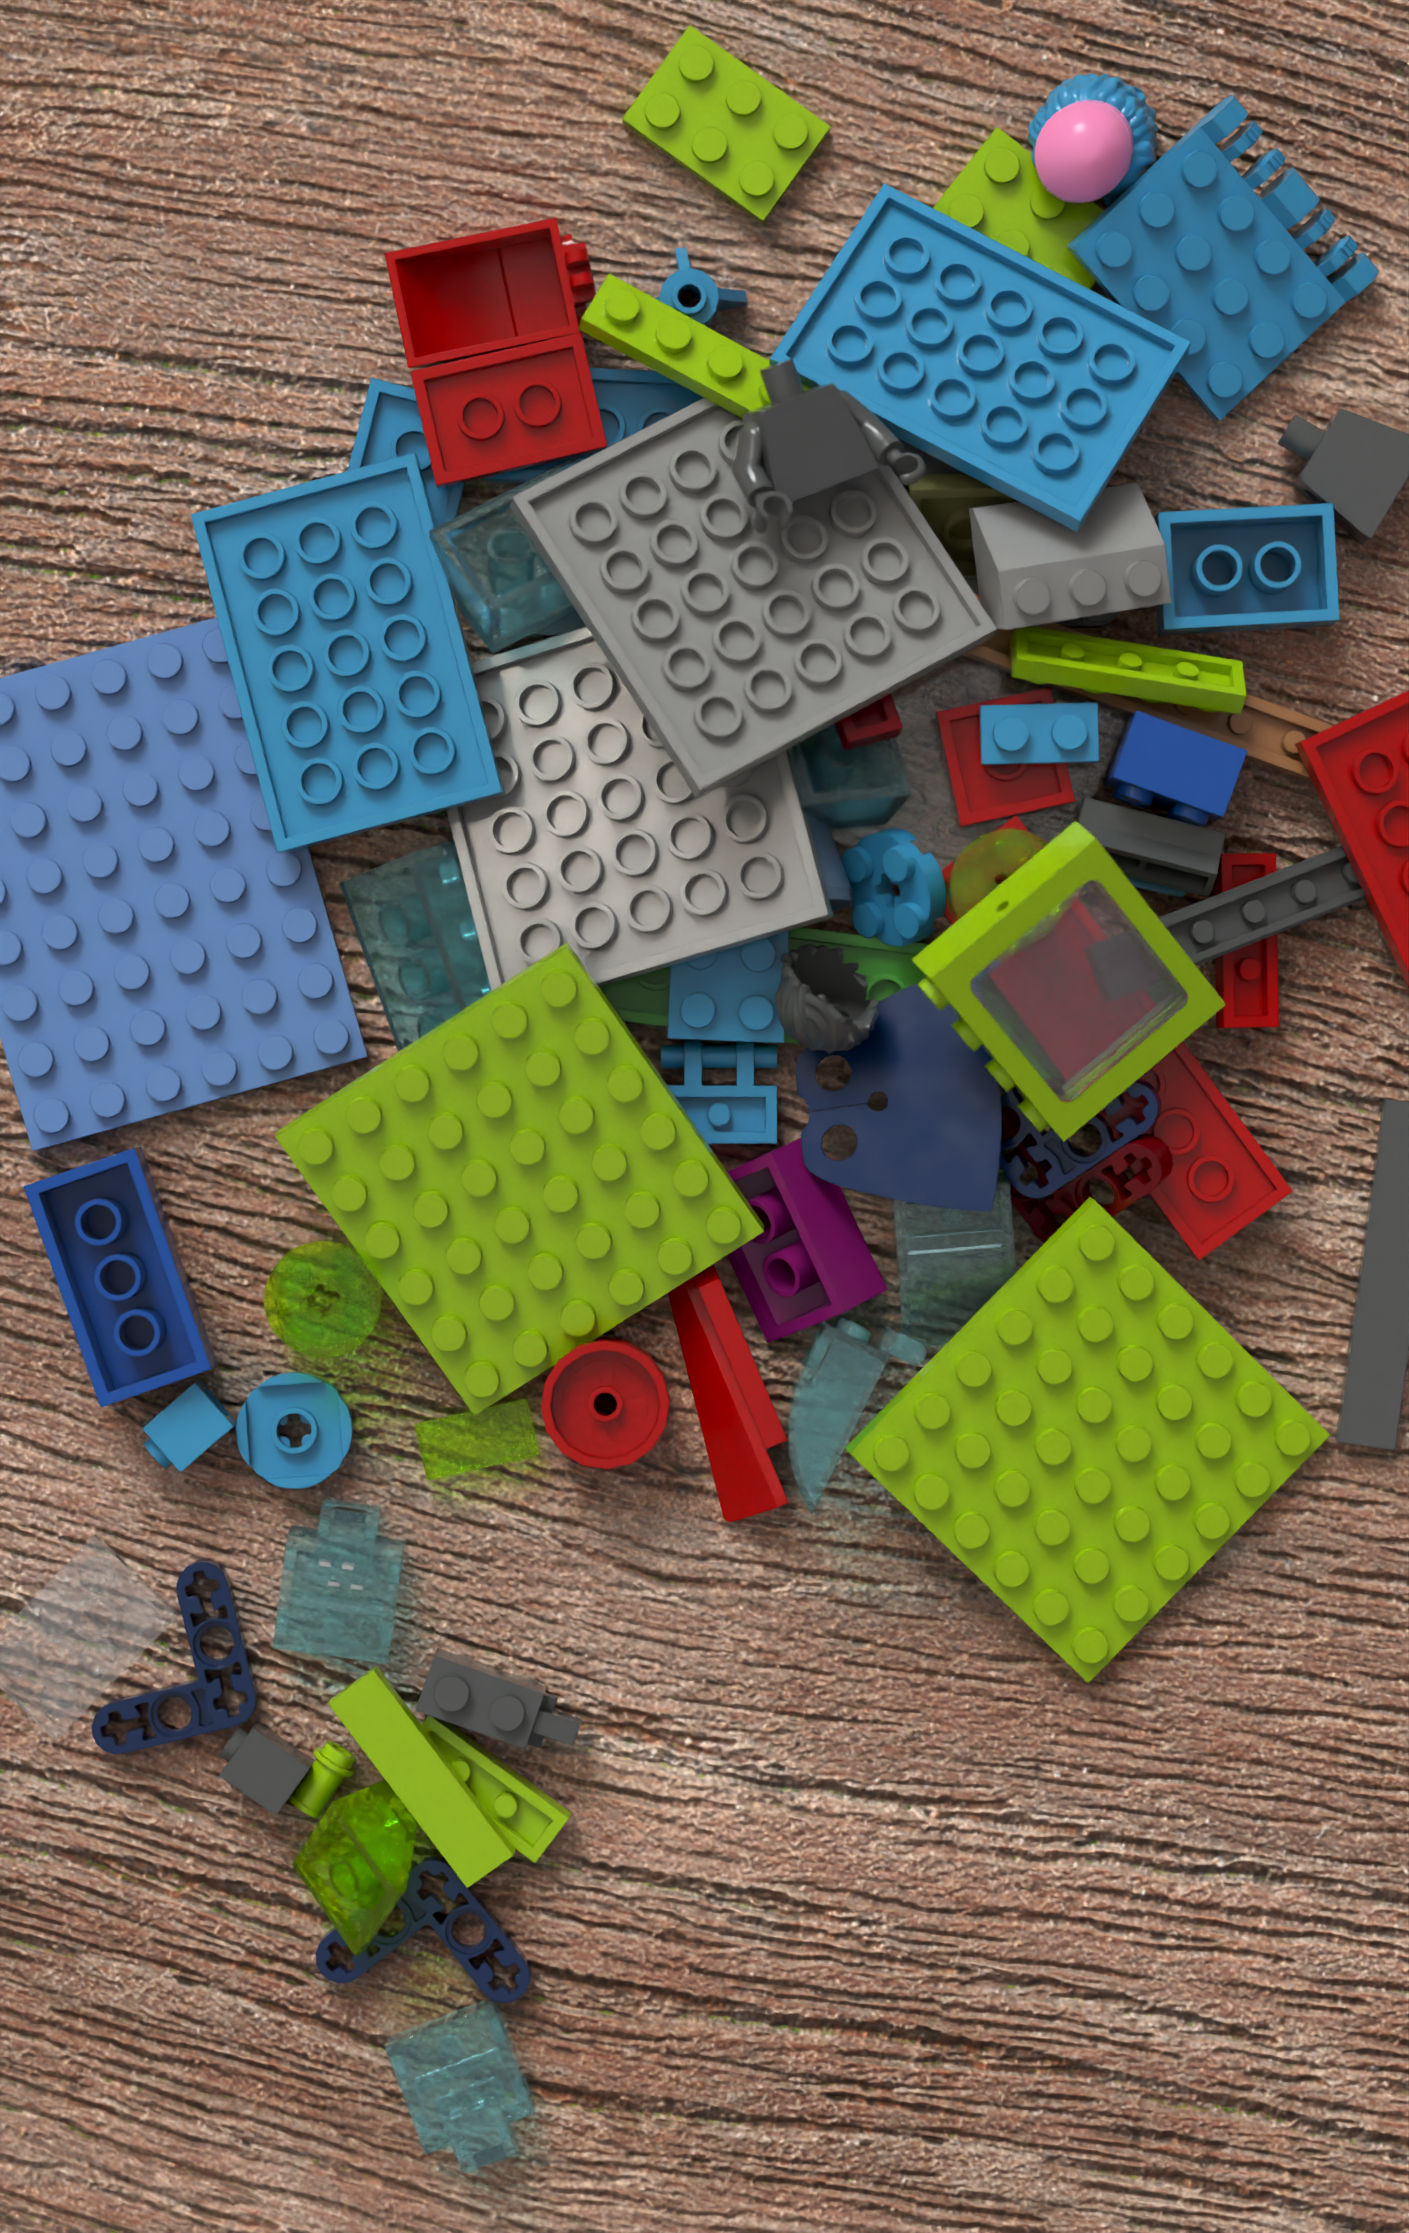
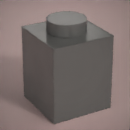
(263, 1766)

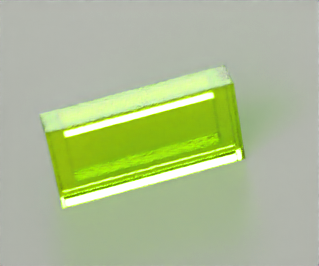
(477, 1439)

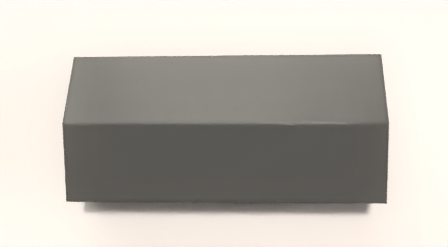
(1155, 846)

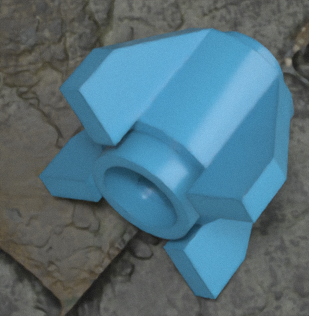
(703, 288)

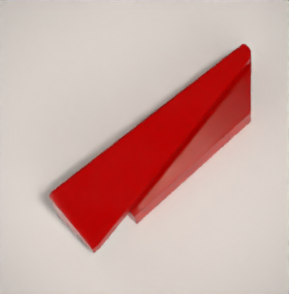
(729, 1398)

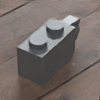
(493, 1702)

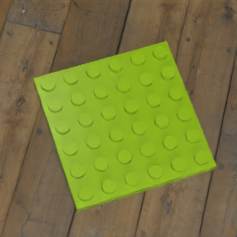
(520, 1179)
(1088, 1440)

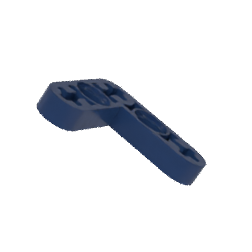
(1064, 1160)
(198, 1693)
(419, 1911)

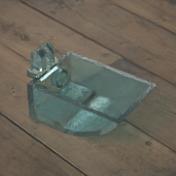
(950, 1263)
(832, 1393)

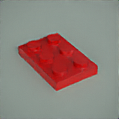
(509, 410)

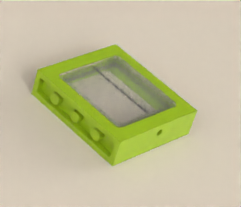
(1066, 983)

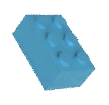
(1249, 569)

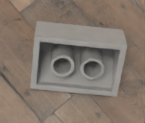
(1048, 573)

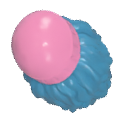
(1092, 139)

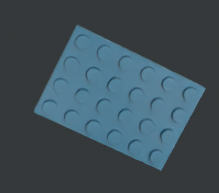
(983, 356)
(347, 654)

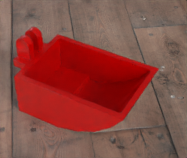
(489, 292)

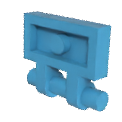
(726, 1112)

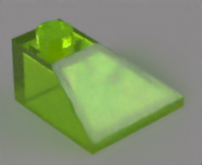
(359, 1861)

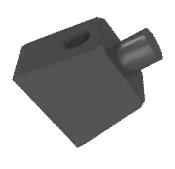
(1351, 465)

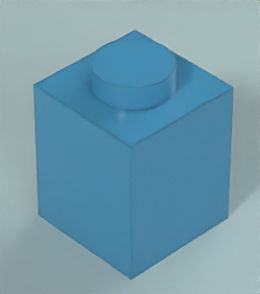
(187, 1427)

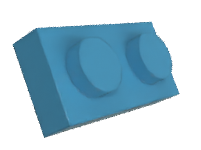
(1038, 734)

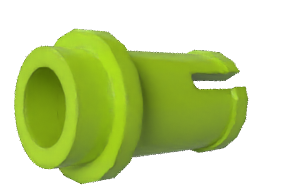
(323, 1778)

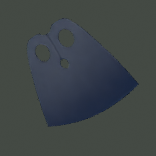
(941, 1119)

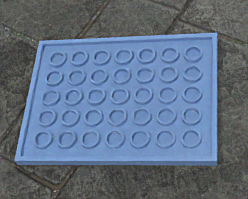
(143, 897)

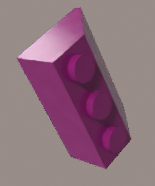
(811, 1249)

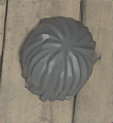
(824, 1000)

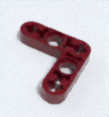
(1077, 1191)

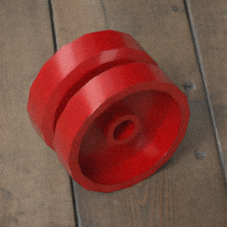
(591, 1434)

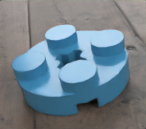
(877, 910)
(272, 1454)

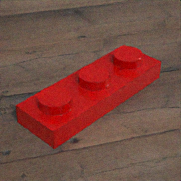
(1248, 975)

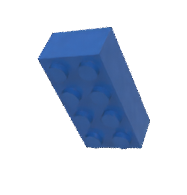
(120, 1276)

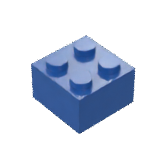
(1173, 769)

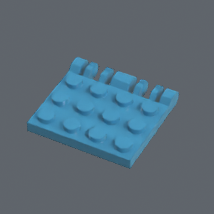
(1217, 259)

